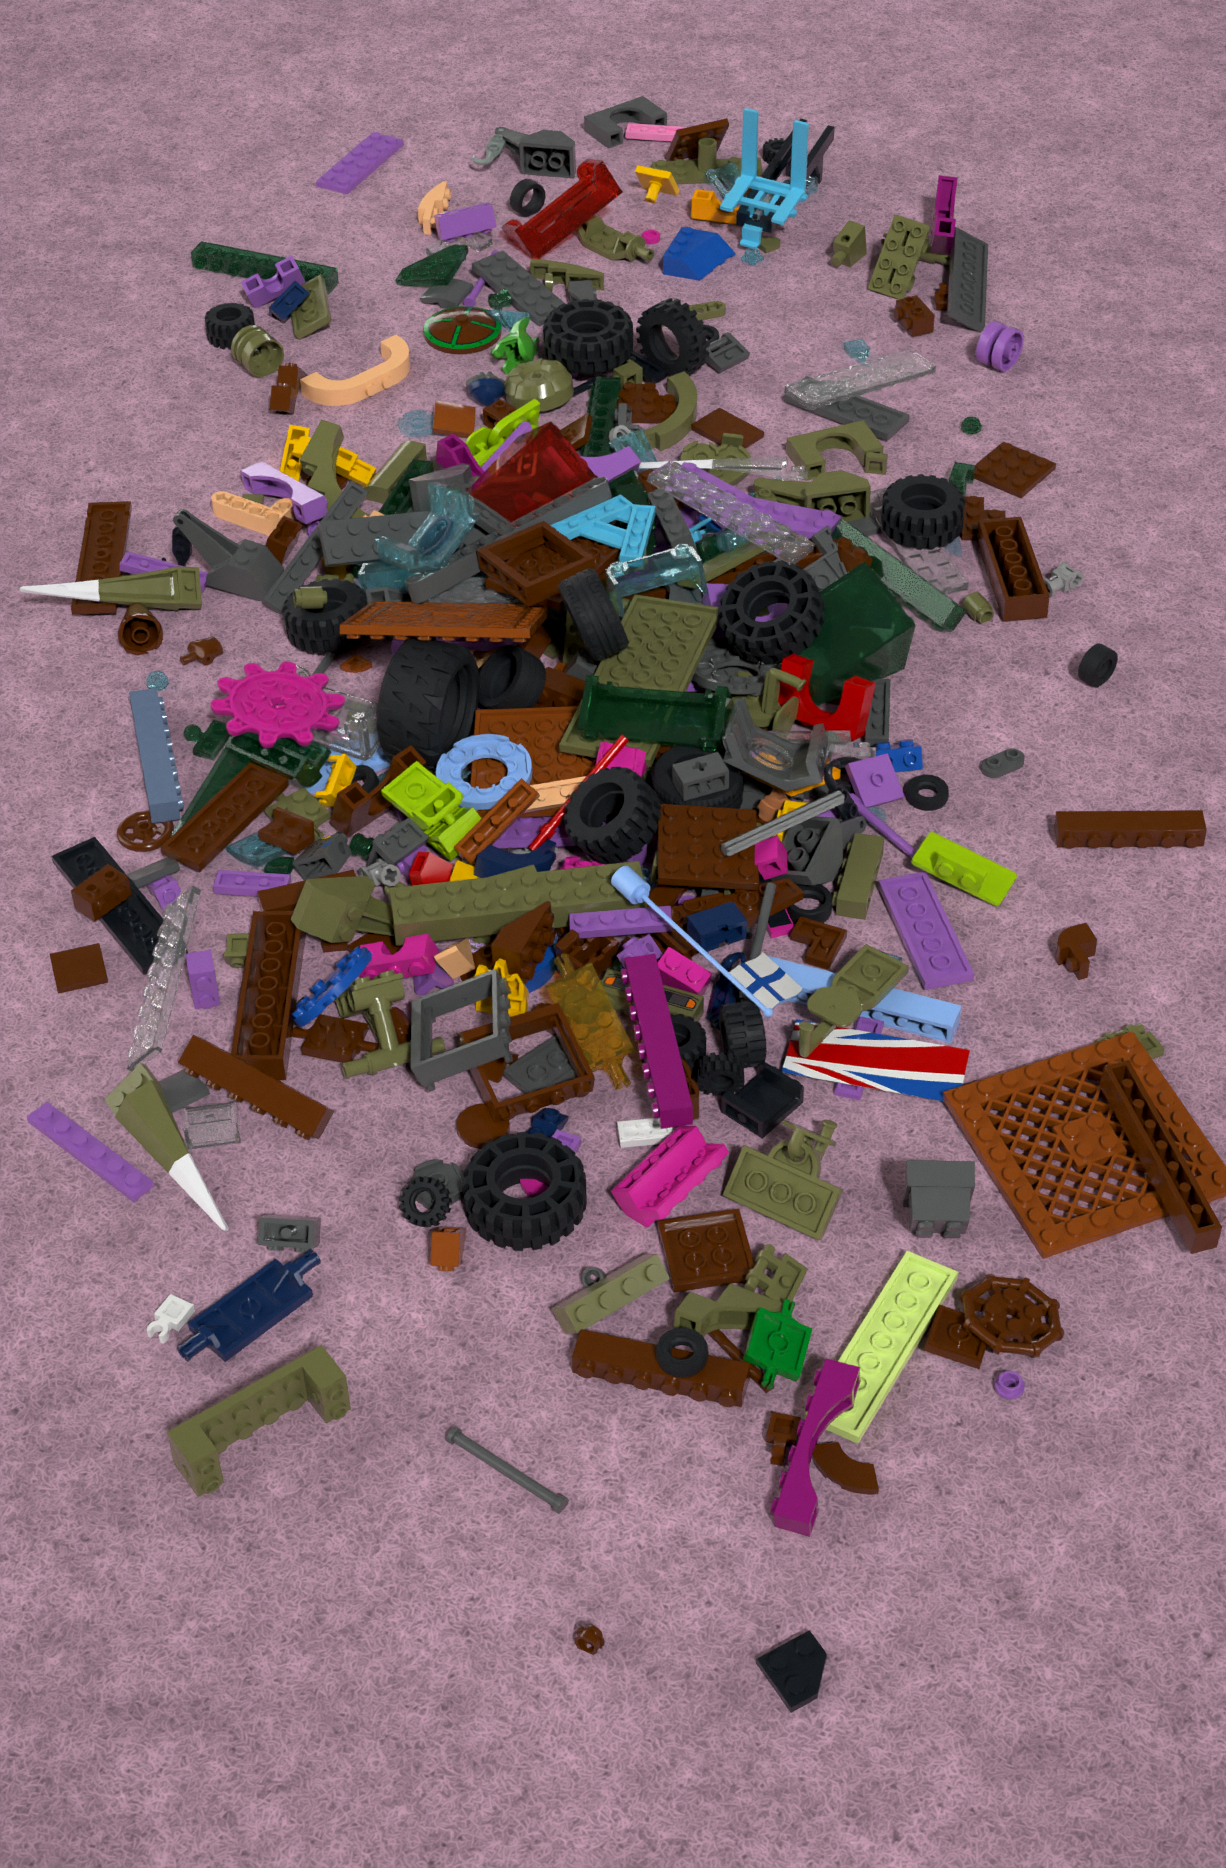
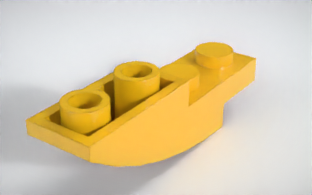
(347, 463)

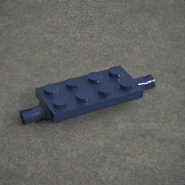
(250, 1308)

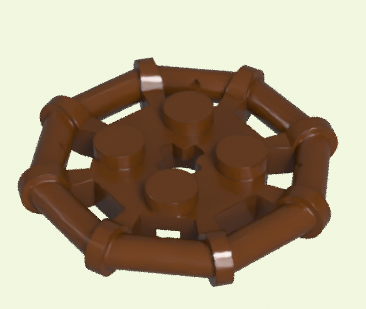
(997, 1329)

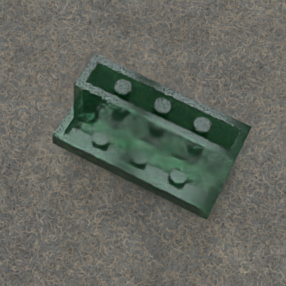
(284, 758)

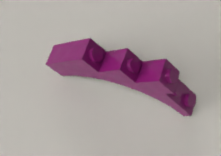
(943, 219)

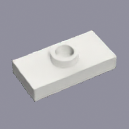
(641, 1132)

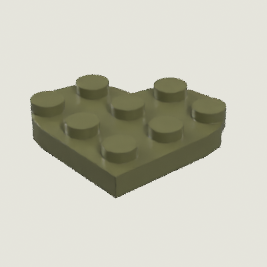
(703, 451)

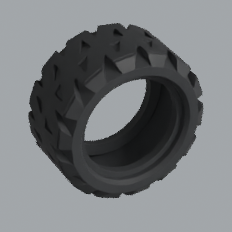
(427, 699)

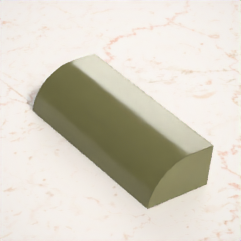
(392, 470)

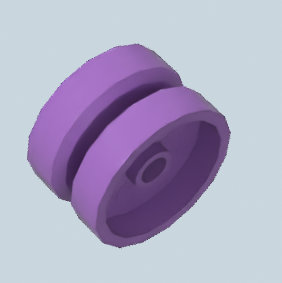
(999, 346)

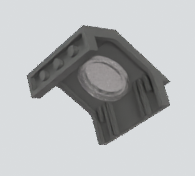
(772, 757)

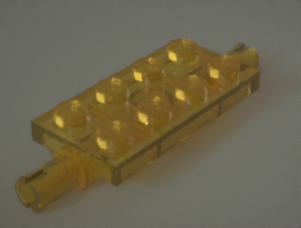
(592, 1018)

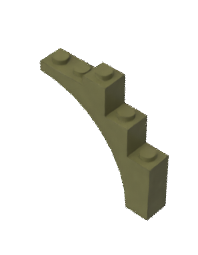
(320, 462)

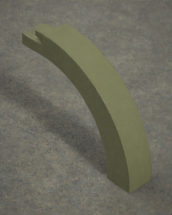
(679, 423)

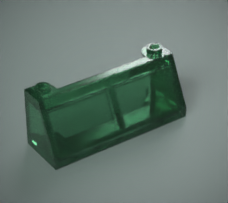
(654, 715)

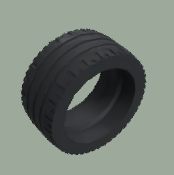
(500, 670)

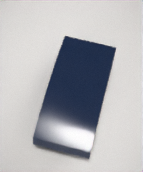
(548, 1122)

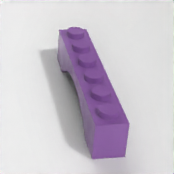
(266, 480)

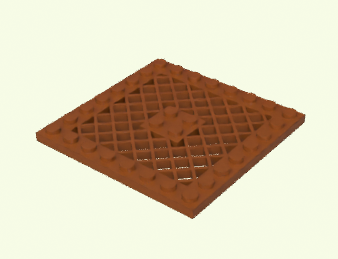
(446, 620)
(1085, 1144)

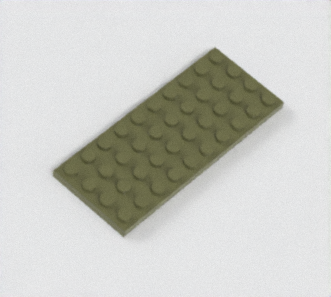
(662, 654)

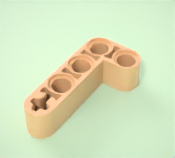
(250, 513)

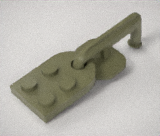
(854, 989)

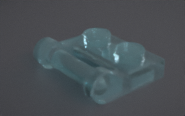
(727, 173)
(638, 443)

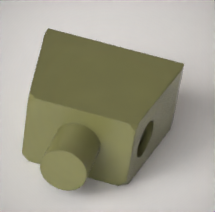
(849, 245)

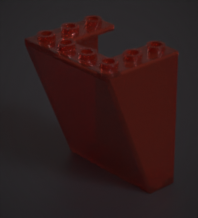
(531, 473)

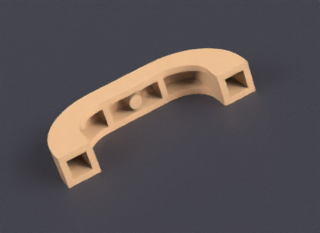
(366, 384)

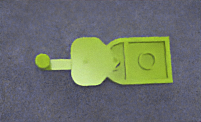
(486, 440)

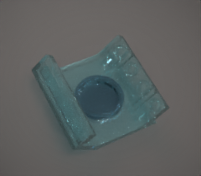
(438, 535)

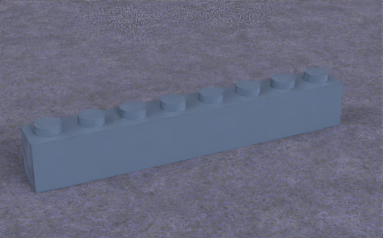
(156, 755)

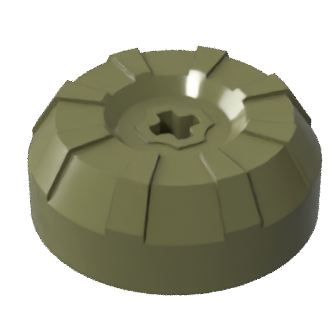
(539, 380)

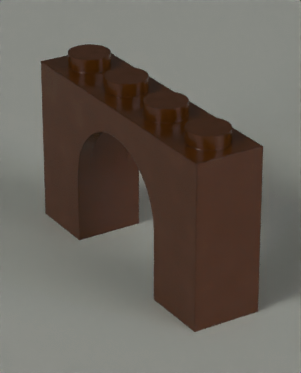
(357, 808)

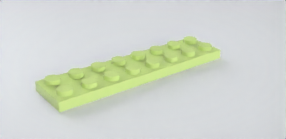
(891, 1336)

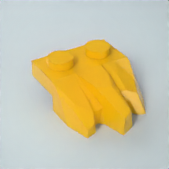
(519, 992)

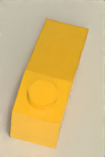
(290, 464)

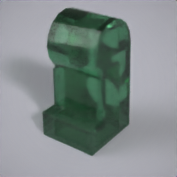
(961, 475)

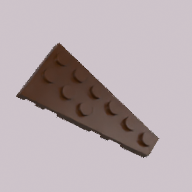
(748, 902)

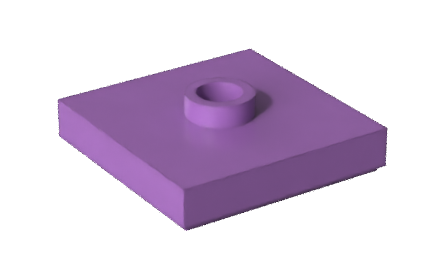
(874, 781)

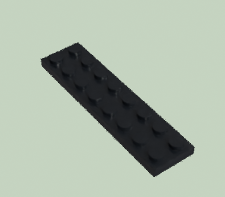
(130, 923)

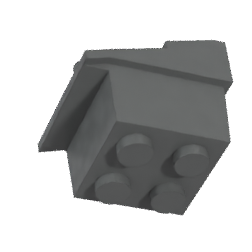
(938, 1196)

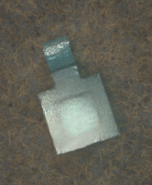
(857, 349)

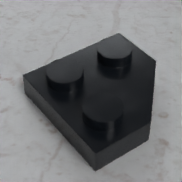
(795, 1670)

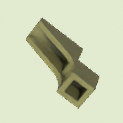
(731, 1311)

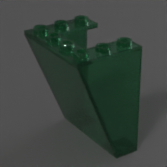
(861, 634)

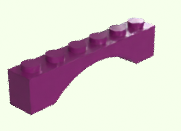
(454, 451)
(834, 1394)

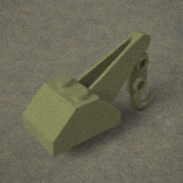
(833, 491)
(342, 906)

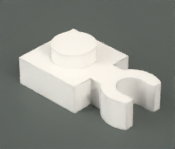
(170, 1315)

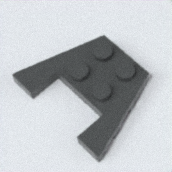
(828, 567)

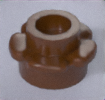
(590, 1635)

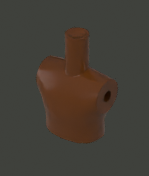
(203, 651)

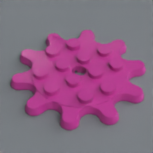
(300, 700)

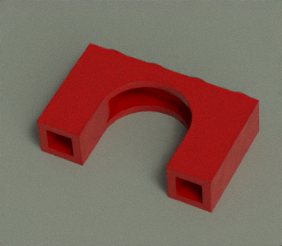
(853, 707)

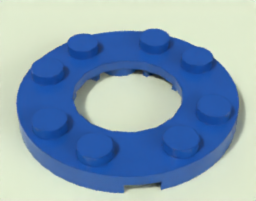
(332, 987)

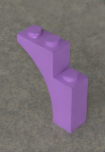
(614, 464)

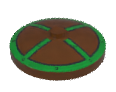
(461, 330)

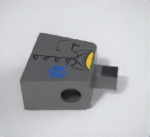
(331, 851)

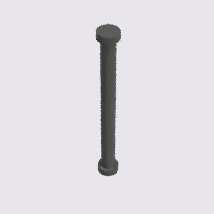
(557, 1502)

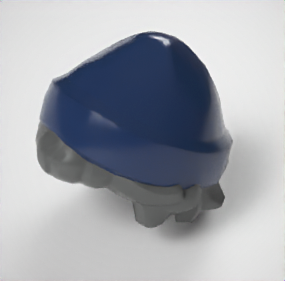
(485, 388)

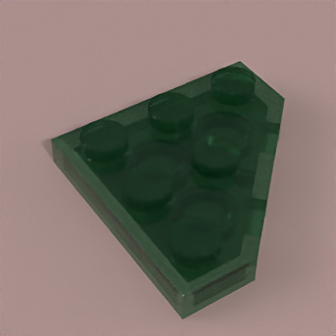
(434, 269)

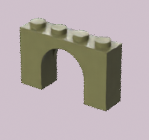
(853, 437)

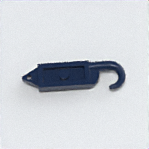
(724, 990)

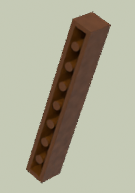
(1161, 1157)

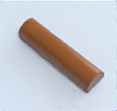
(496, 821)

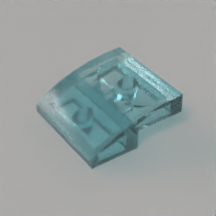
(254, 851)

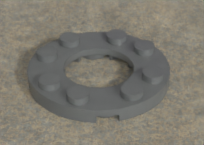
(718, 658)

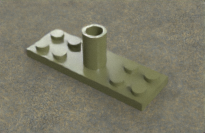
(694, 170)

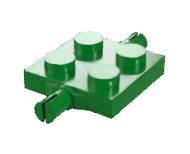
(777, 1344)

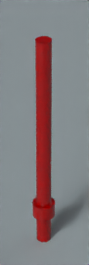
(548, 830)

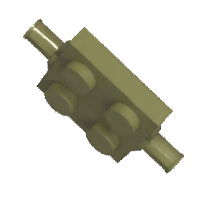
(302, 804)

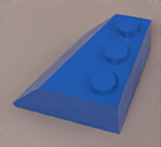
(695, 254)

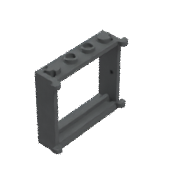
(426, 1008)

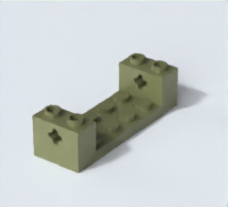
(209, 1433)

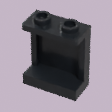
(764, 1100)

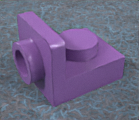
(165, 890)

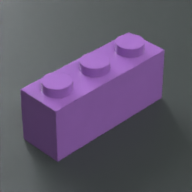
(465, 221)

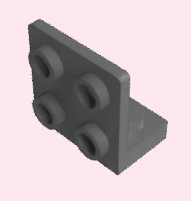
(398, 843)

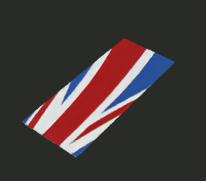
(880, 1062)

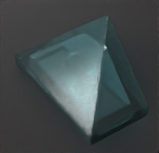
(507, 318)

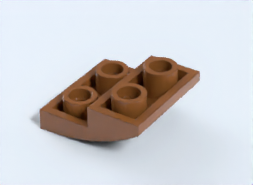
(453, 418)

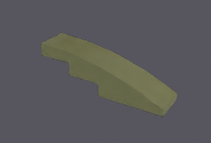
(566, 272)

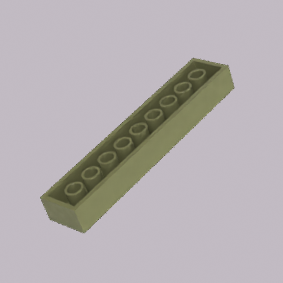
(491, 903)

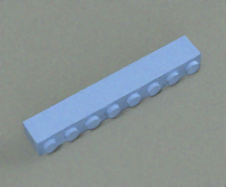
(898, 1009)

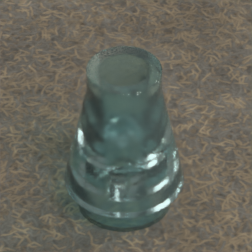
(729, 541)

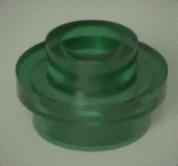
(971, 425)

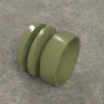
(257, 351)

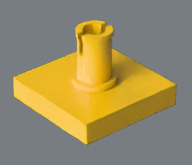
(655, 182)

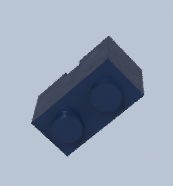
(717, 926)

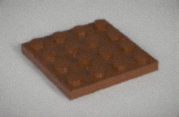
(691, 847)

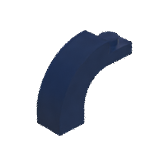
(496, 861)

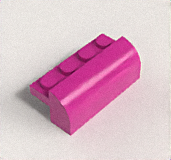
(667, 1175)

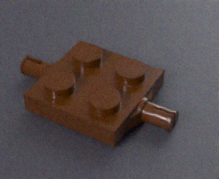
(335, 1039)

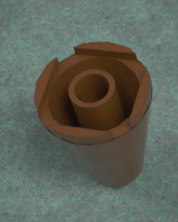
(139, 630)

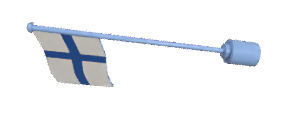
(758, 978)

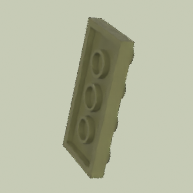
(314, 311)

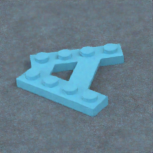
(593, 525)

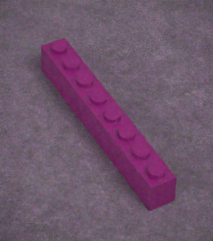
(658, 1042)

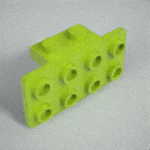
(964, 869)

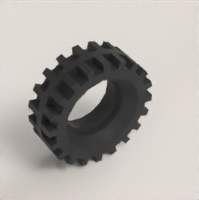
(686, 330)

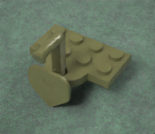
(765, 708)
(787, 1181)

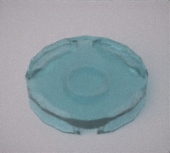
(416, 424)

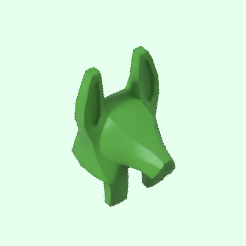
(516, 346)

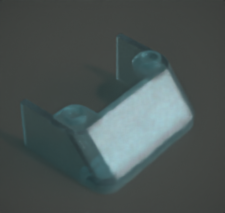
(653, 572)

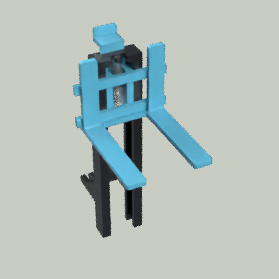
(758, 210)

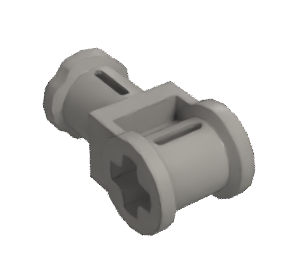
(1063, 579)
(381, 873)

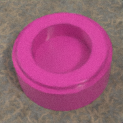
(651, 236)

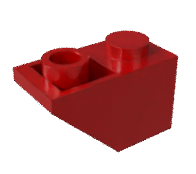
(429, 869)

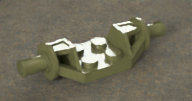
(612, 243)

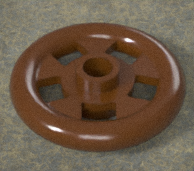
(143, 831)

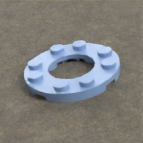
(484, 746)

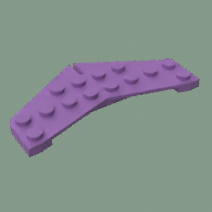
(799, 519)

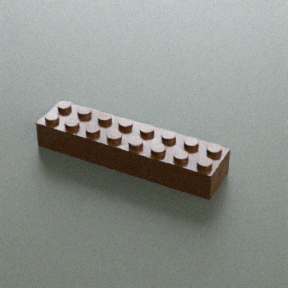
(269, 992)

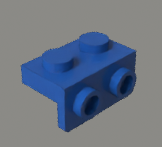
(903, 756)

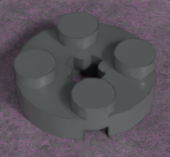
(448, 1174)

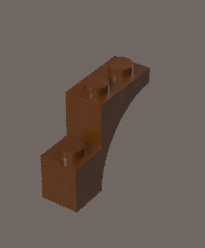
(285, 393)

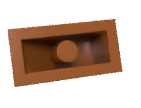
(447, 1247)

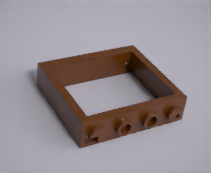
(492, 563)
(522, 1026)

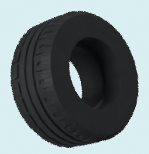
(593, 614)
(667, 793)

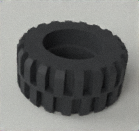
(923, 512)
(320, 628)
(628, 830)

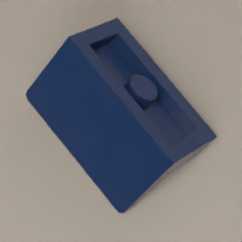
(288, 301)

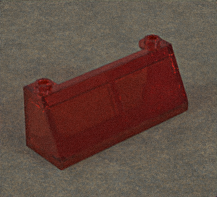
(567, 212)

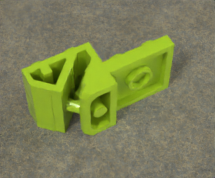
(432, 807)

